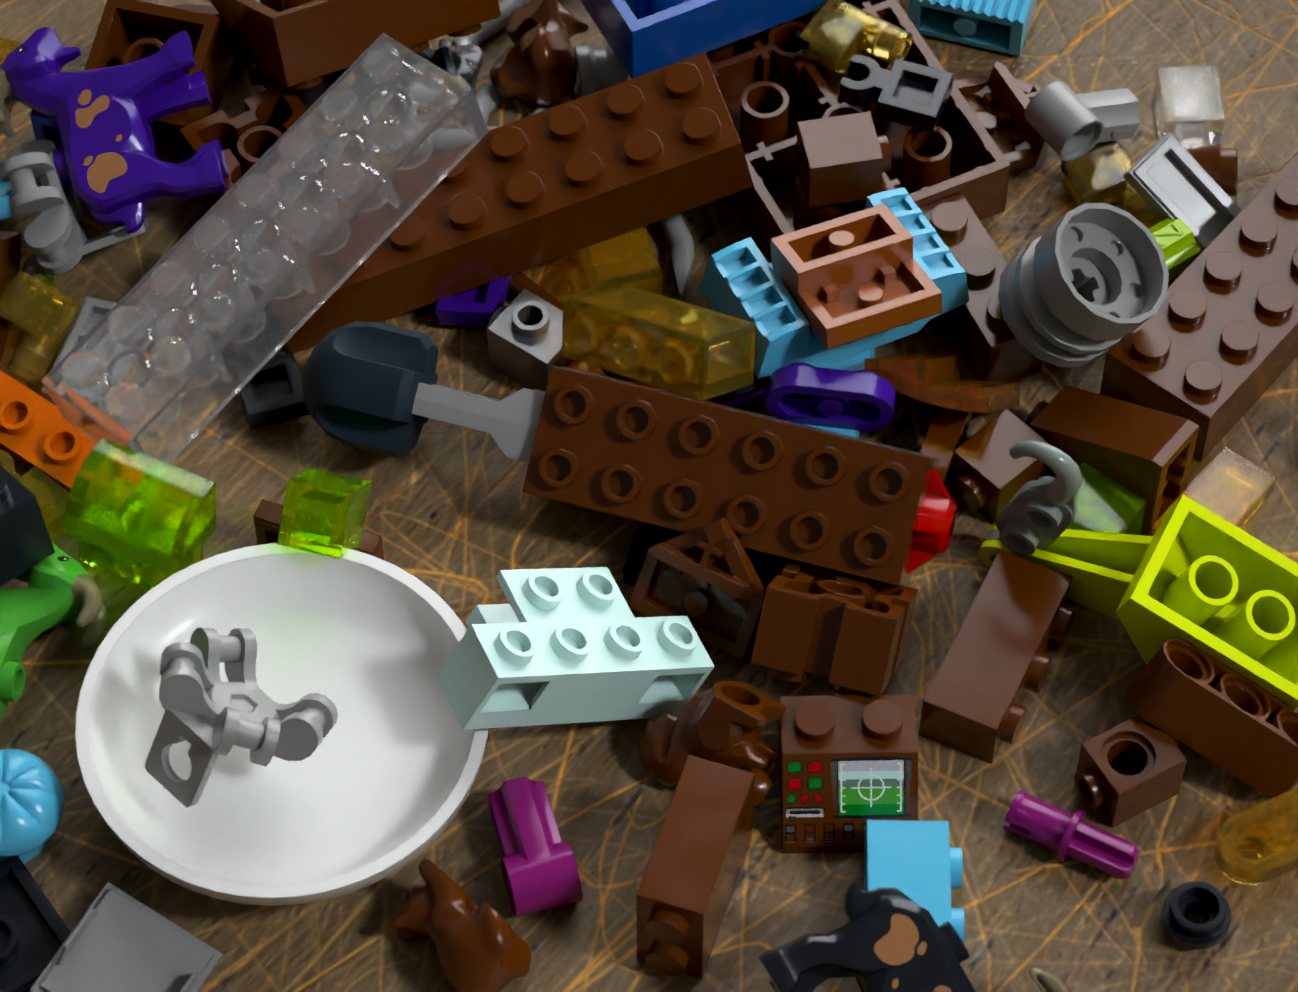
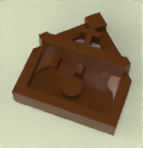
(1001, 107)
(709, 582)

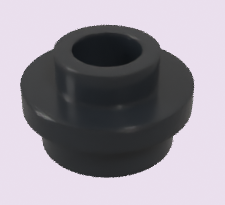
(1200, 899)

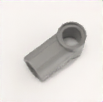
(1079, 121)

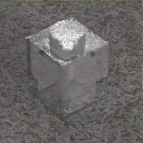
(1188, 105)

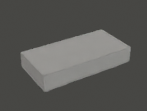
(1182, 189)

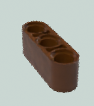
(1220, 715)

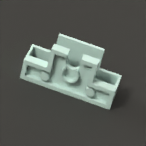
(569, 655)

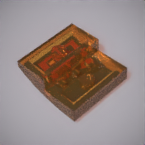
(938, 382)

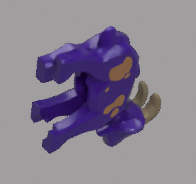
(106, 122)

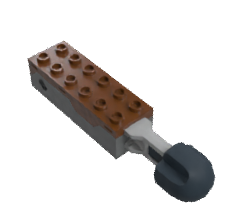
(651, 454)

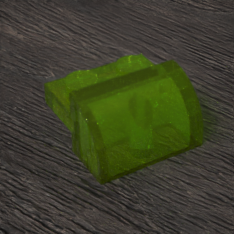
(138, 514)

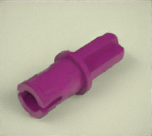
(1070, 835)

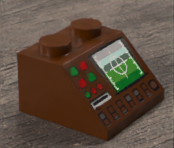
(844, 766)

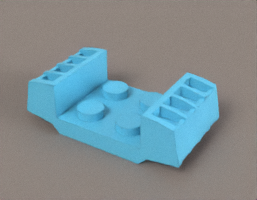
(747, 288)

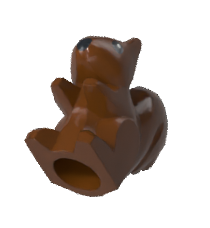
(717, 727)

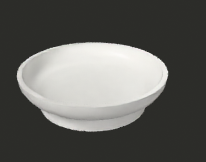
(306, 827)

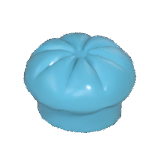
(29, 804)

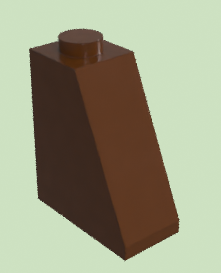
(1122, 440)

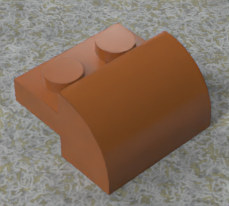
(855, 276)

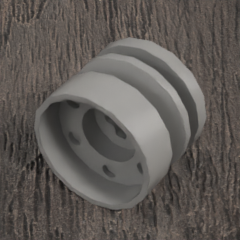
(1083, 285)

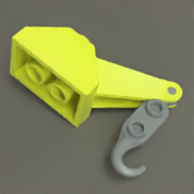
(1186, 582)

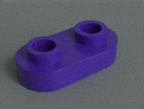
(831, 397)

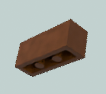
(979, 324)
(998, 657)

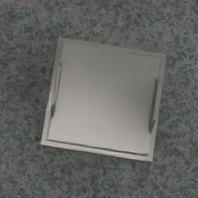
(127, 949)

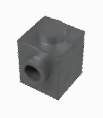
(526, 340)

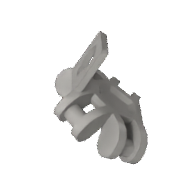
(58, 230)
(227, 714)

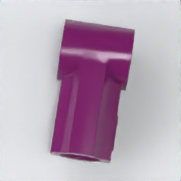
(536, 862)

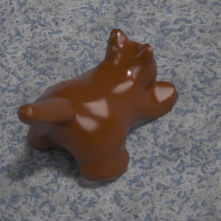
(542, 61)
(471, 941)

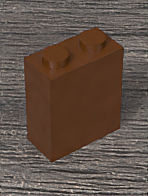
(694, 867)

